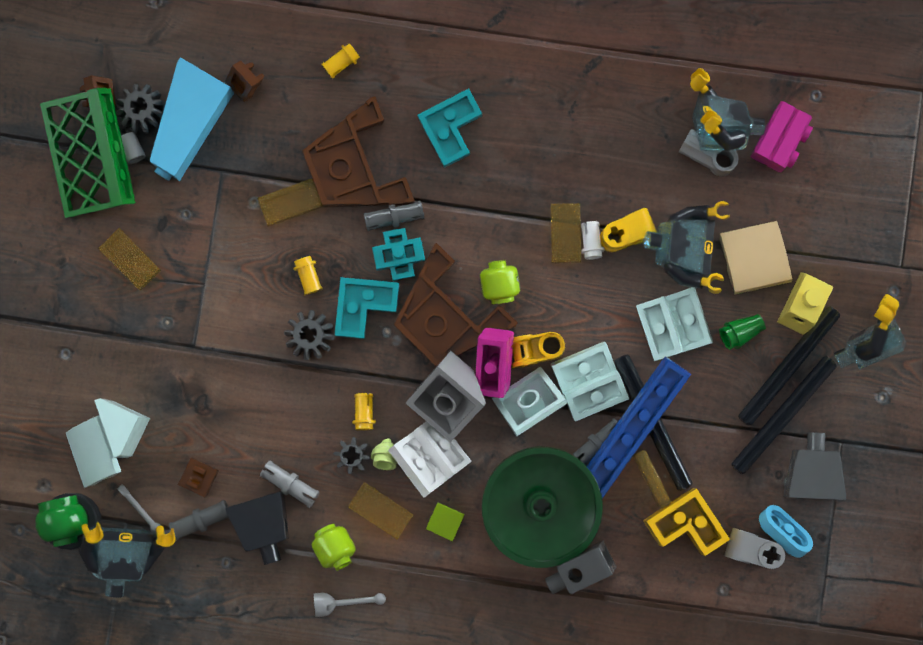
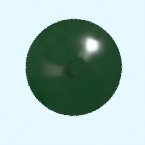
(541, 507)

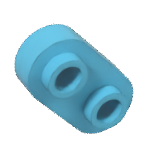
(785, 531)

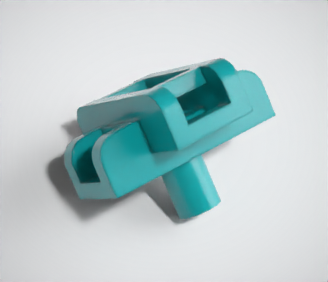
(398, 253)

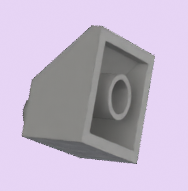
(448, 396)

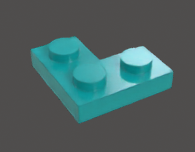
(442, 126)
(358, 297)

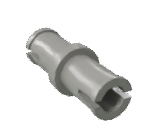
(289, 483)

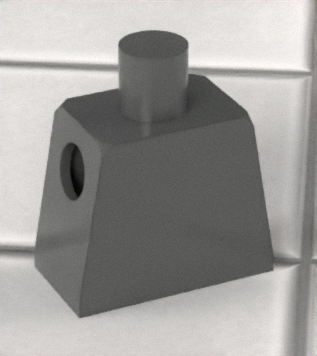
(815, 472)
(594, 564)

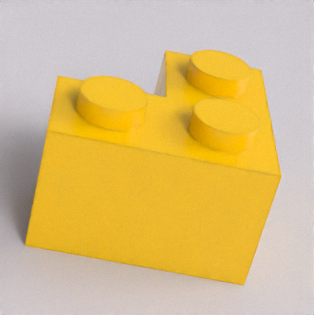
(690, 515)

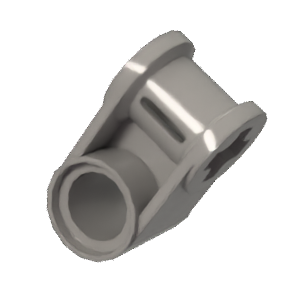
(750, 548)

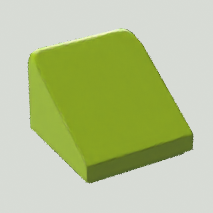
(445, 521)

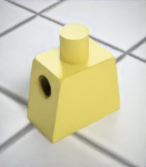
(805, 303)

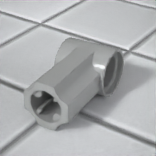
(707, 158)

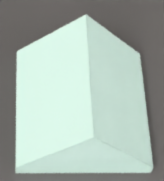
(530, 401)
(122, 427)

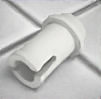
(591, 240)

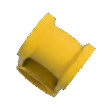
(629, 228)
(534, 349)

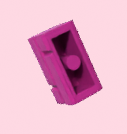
(782, 136)
(494, 361)

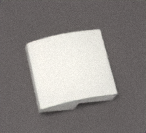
(428, 458)

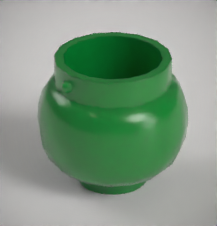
(60, 520)

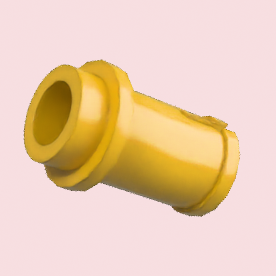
(341, 60)
(307, 275)
(363, 412)

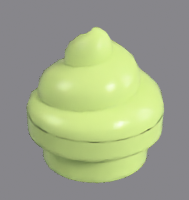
(381, 457)

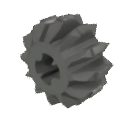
(144, 117)
(304, 344)

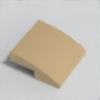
(755, 257)

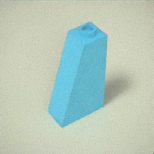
(187, 119)

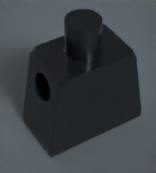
(261, 524)

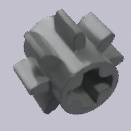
(347, 448)

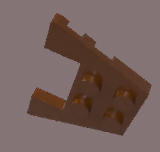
(342, 169)
(435, 321)

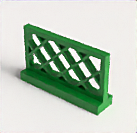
(107, 141)

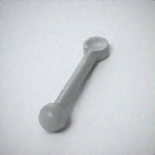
(124, 491)

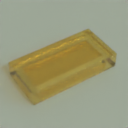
(289, 202)
(565, 233)
(129, 259)
(652, 479)
(380, 510)

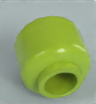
(500, 282)
(333, 547)

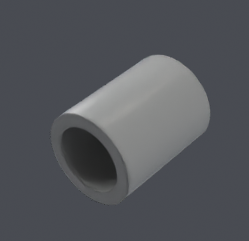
(132, 148)

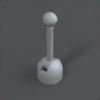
(325, 603)

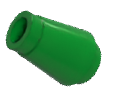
(741, 331)

